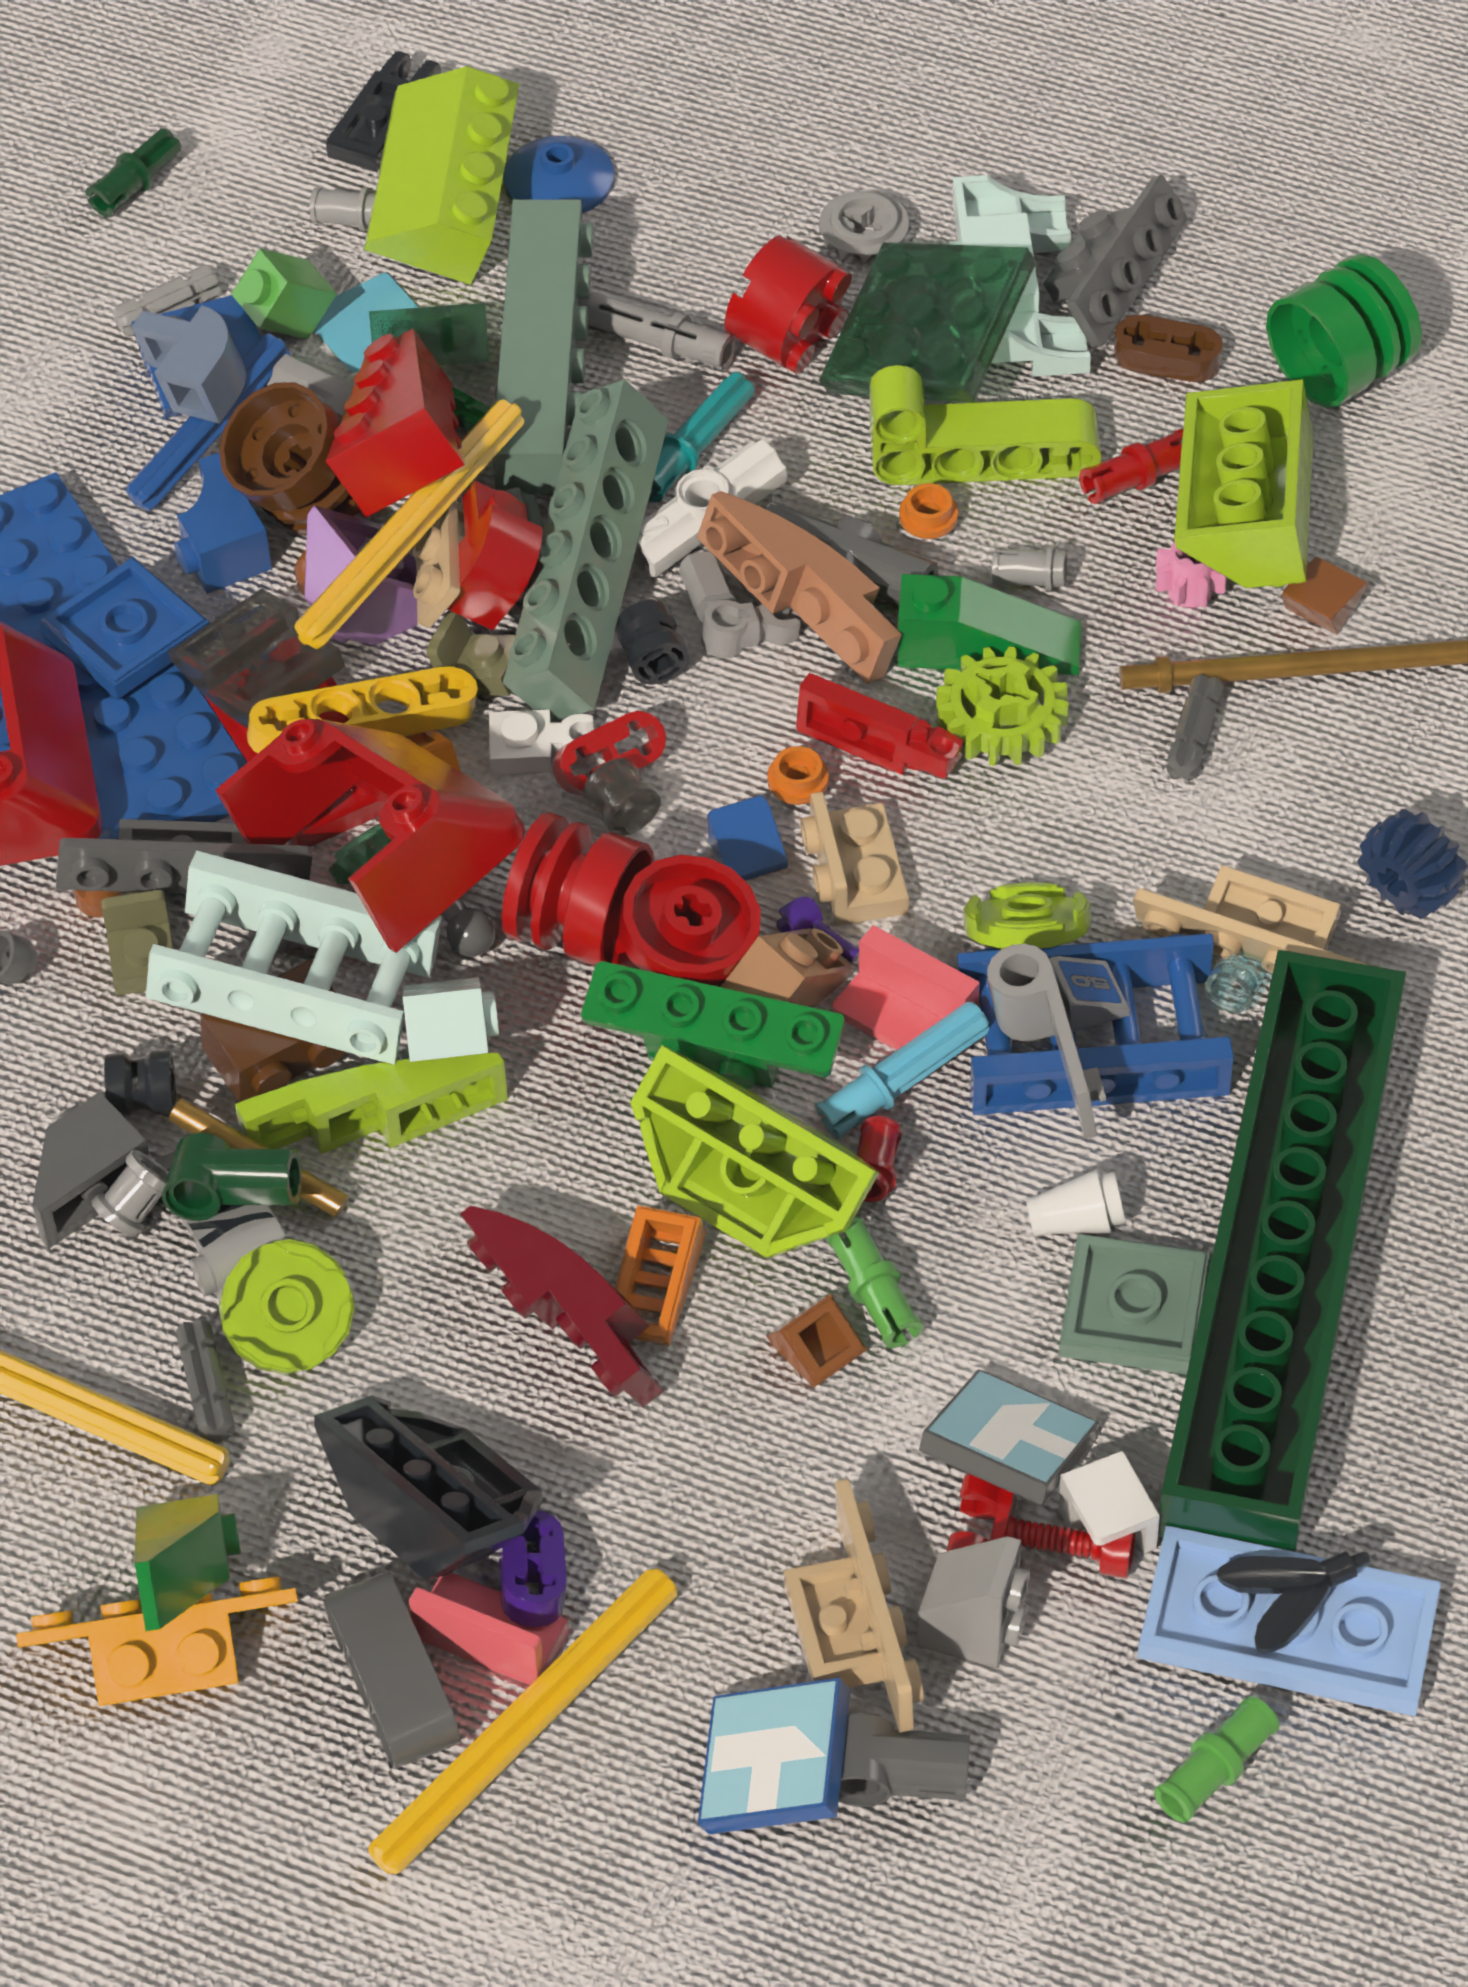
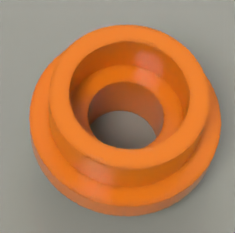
(928, 511)
(797, 774)

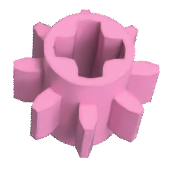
(1186, 579)

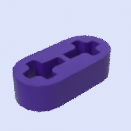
(544, 1568)

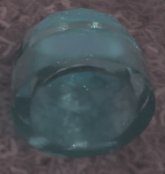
(1220, 981)

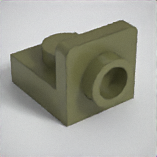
(477, 654)
(132, 928)

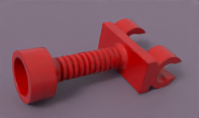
(989, 1501)

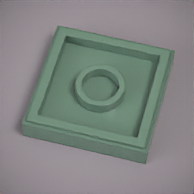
(1133, 1304)

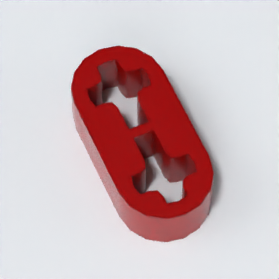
(603, 740)

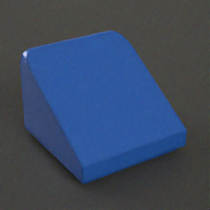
(746, 838)

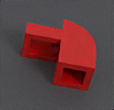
(494, 555)

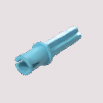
(902, 1069)

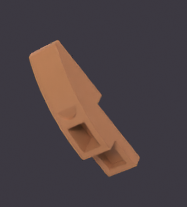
(798, 571)

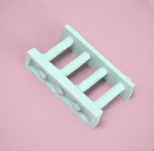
(299, 912)

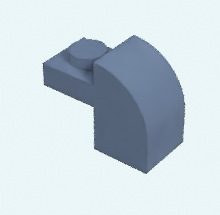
(193, 362)

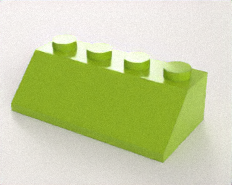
(443, 171)
(1247, 482)

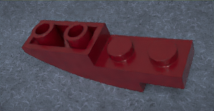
(565, 1292)

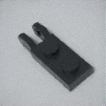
(364, 127)

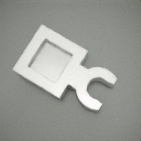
(529, 741)

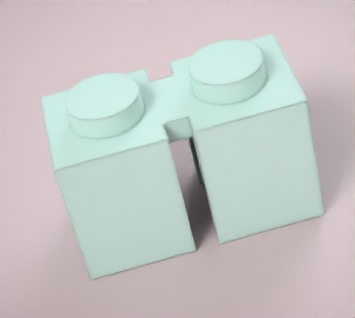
(448, 1018)

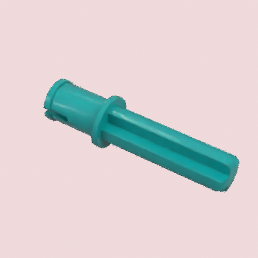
(682, 449)

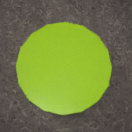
(1027, 915)
(286, 1307)

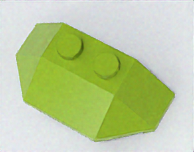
(744, 1159)

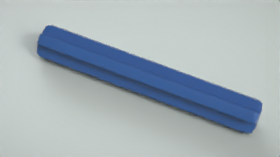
(197, 434)

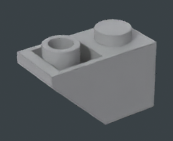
(975, 1602)

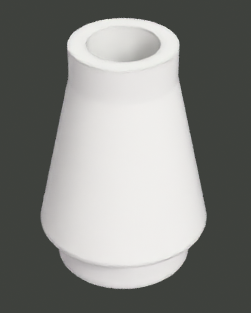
(1079, 1206)

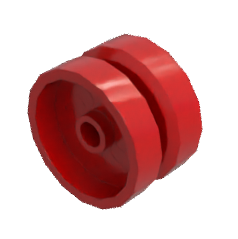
(686, 920)

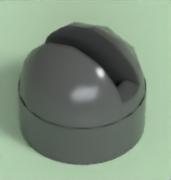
(17, 958)

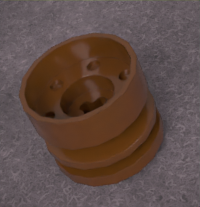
(278, 454)

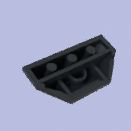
(424, 1485)

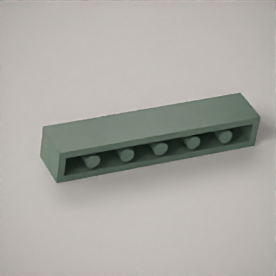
(541, 338)

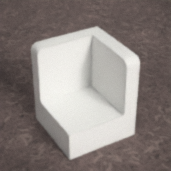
(1109, 1502)

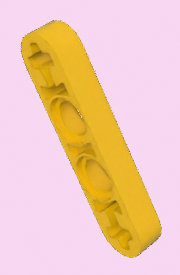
(432, 697)

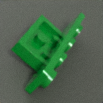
(713, 1025)

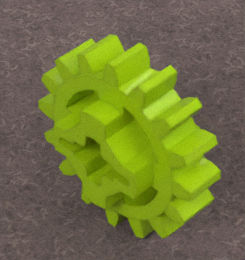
(1003, 705)

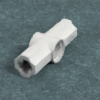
(673, 528)

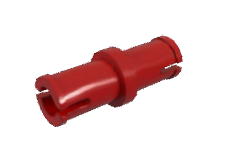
(1135, 467)

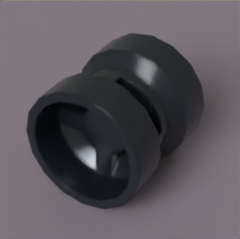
(652, 642)
(155, 1082)

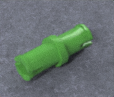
(875, 1284)
(1216, 1759)

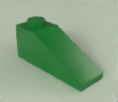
(957, 616)
(181, 1555)

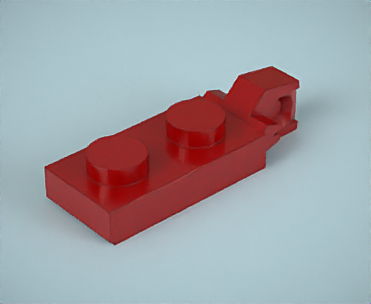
(874, 729)

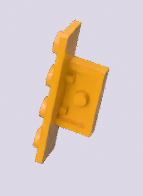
(181, 1657)

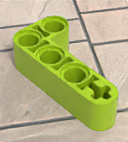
(974, 440)

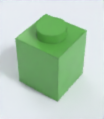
(283, 293)

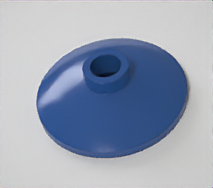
(559, 171)

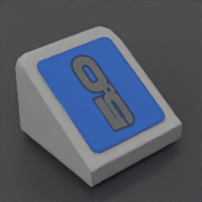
(1088, 992)

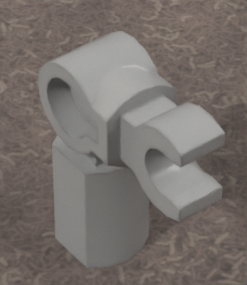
(726, 623)

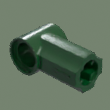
(212, 1175)

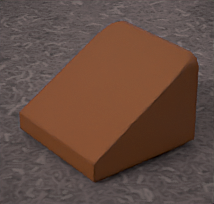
(1325, 596)
(817, 1340)

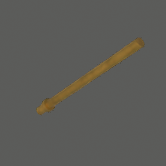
(1166, 674)

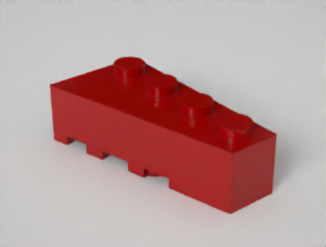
(396, 425)

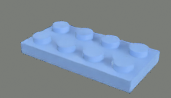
(1358, 1648)

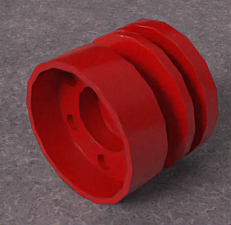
(570, 887)

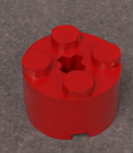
(788, 303)

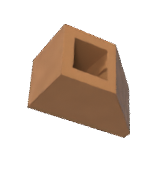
(791, 967)

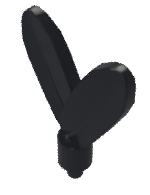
(1302, 1587)

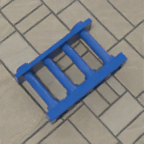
(1131, 1068)

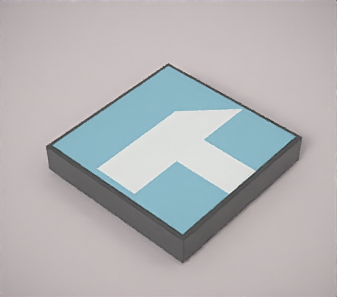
(1009, 1436)

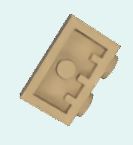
(856, 862)

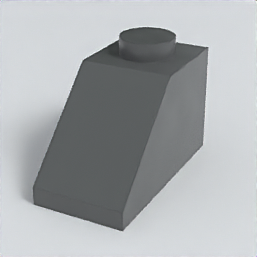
(78, 1160)

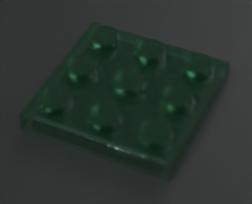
(933, 312)

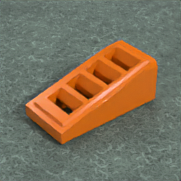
(667, 1227)

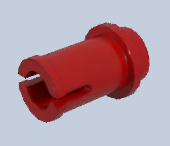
(879, 1148)

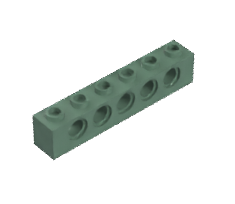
(586, 551)

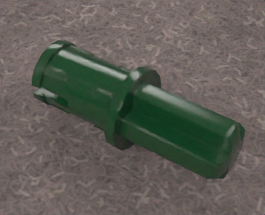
(132, 172)

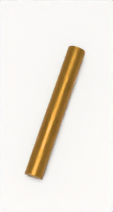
(313, 1188)

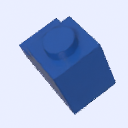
(221, 533)

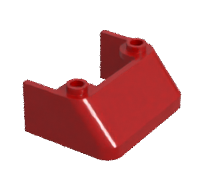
(48, 771)
(439, 819)

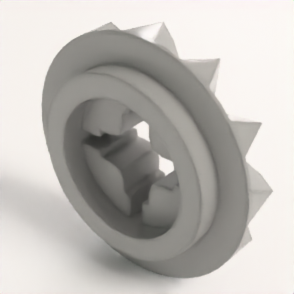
(856, 211)

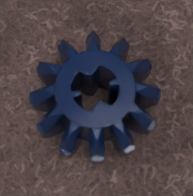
(1412, 863)

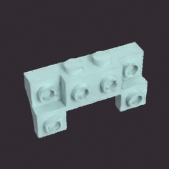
(1004, 217)

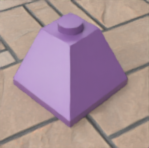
(330, 547)

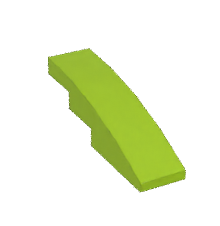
(357, 1101)

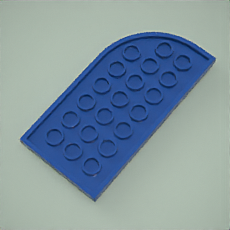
(159, 744)

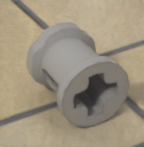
(132, 1194)

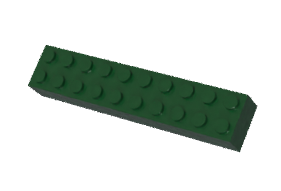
(1283, 1253)

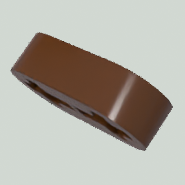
(1168, 348)

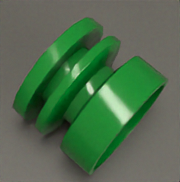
(1344, 329)

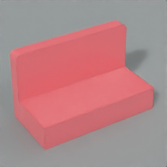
(901, 990)
(472, 1625)

